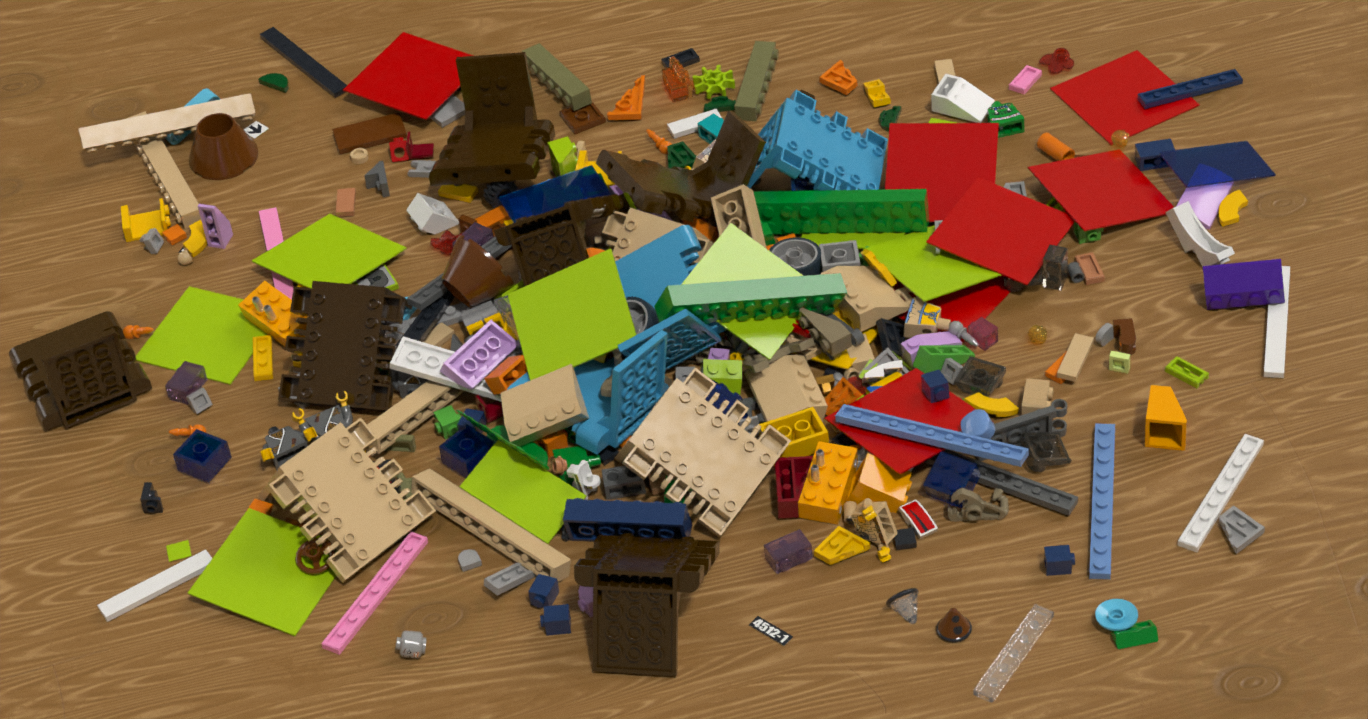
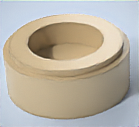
(359, 156)

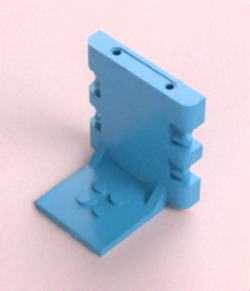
(820, 148)
(647, 274)
(635, 391)

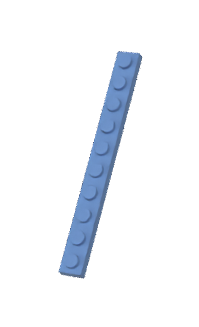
(932, 435)
(1102, 502)

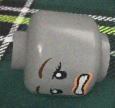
(411, 644)

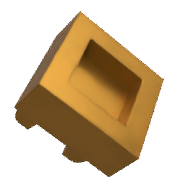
(825, 384)

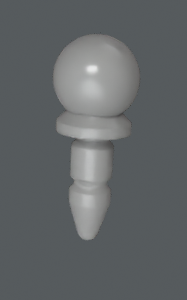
(956, 328)

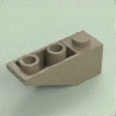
(827, 331)

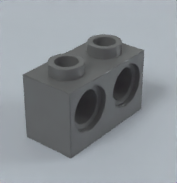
(621, 483)

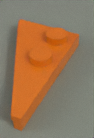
(631, 103)

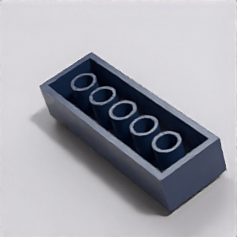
(597, 517)

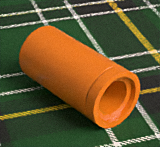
(1054, 147)

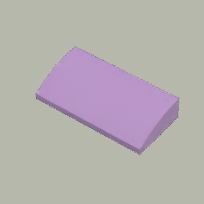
(1206, 201)
(479, 355)

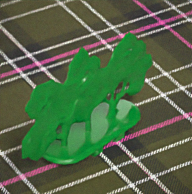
(529, 450)

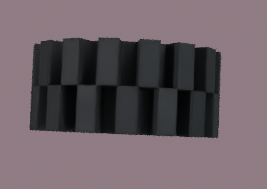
(494, 188)

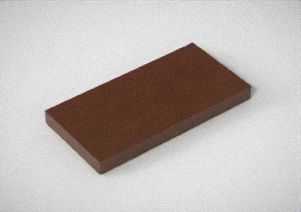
(369, 133)

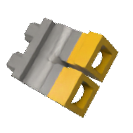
(478, 316)

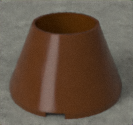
(221, 148)
(474, 274)

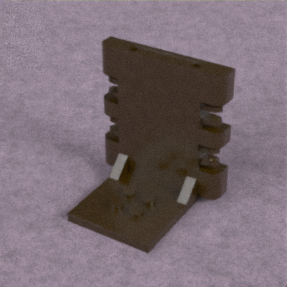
(500, 127)
(686, 190)
(556, 238)
(343, 345)
(79, 371)
(639, 596)

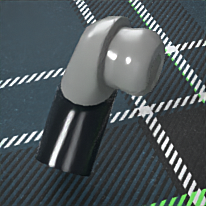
(837, 375)

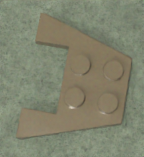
(757, 362)

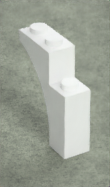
(1196, 238)

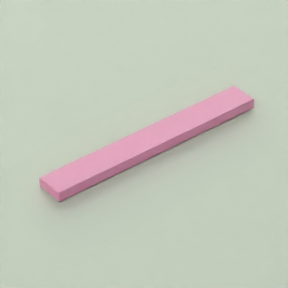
(273, 237)
(374, 593)

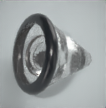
(905, 604)

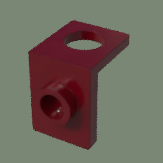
(419, 150)
(492, 411)

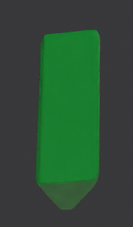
(1139, 634)

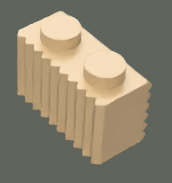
(1036, 395)

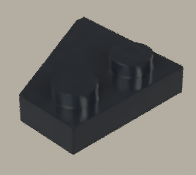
(891, 335)

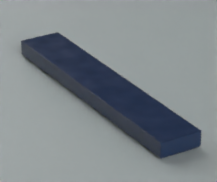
(1190, 88)

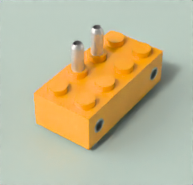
(271, 312)
(828, 482)

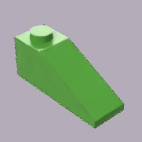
(933, 356)

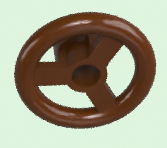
(307, 550)

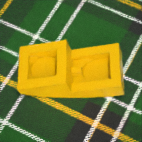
(876, 93)

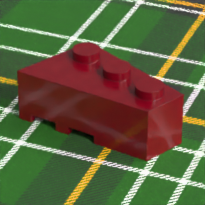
(790, 480)

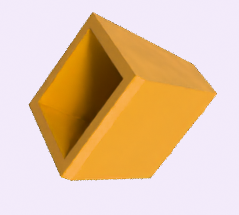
(1165, 420)
(879, 483)

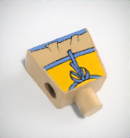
(924, 319)

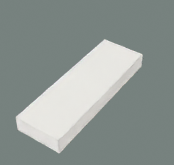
(689, 125)

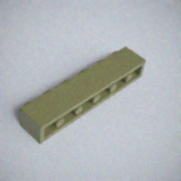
(557, 77)
(756, 80)

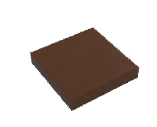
(583, 118)

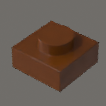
(465, 222)

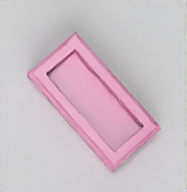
(1025, 79)

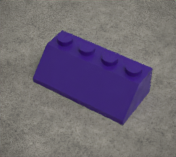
(1243, 284)

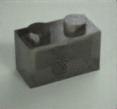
(1055, 267)

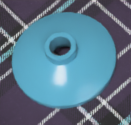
(1116, 614)

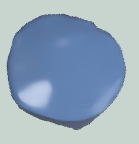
(978, 424)

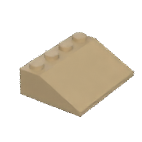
(867, 296)
(786, 388)
(543, 406)

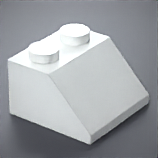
(431, 214)

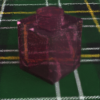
(984, 333)

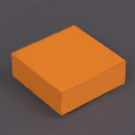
(174, 234)

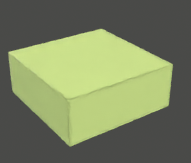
(1119, 362)

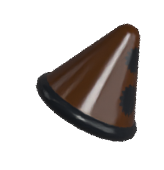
(953, 627)

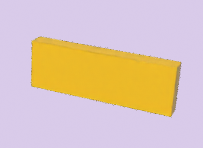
(262, 358)

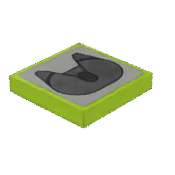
(379, 277)

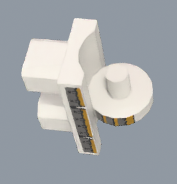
(583, 478)

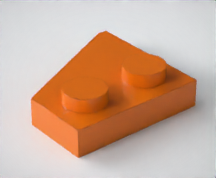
(839, 78)
(841, 394)

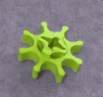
(713, 81)

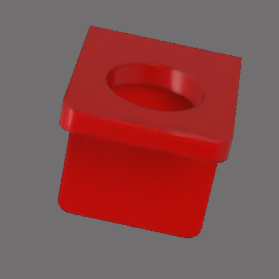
(399, 142)

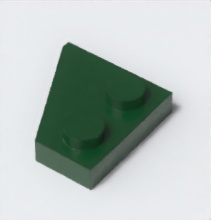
(680, 155)

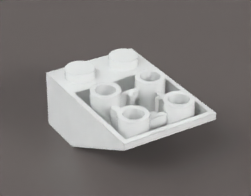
(960, 99)

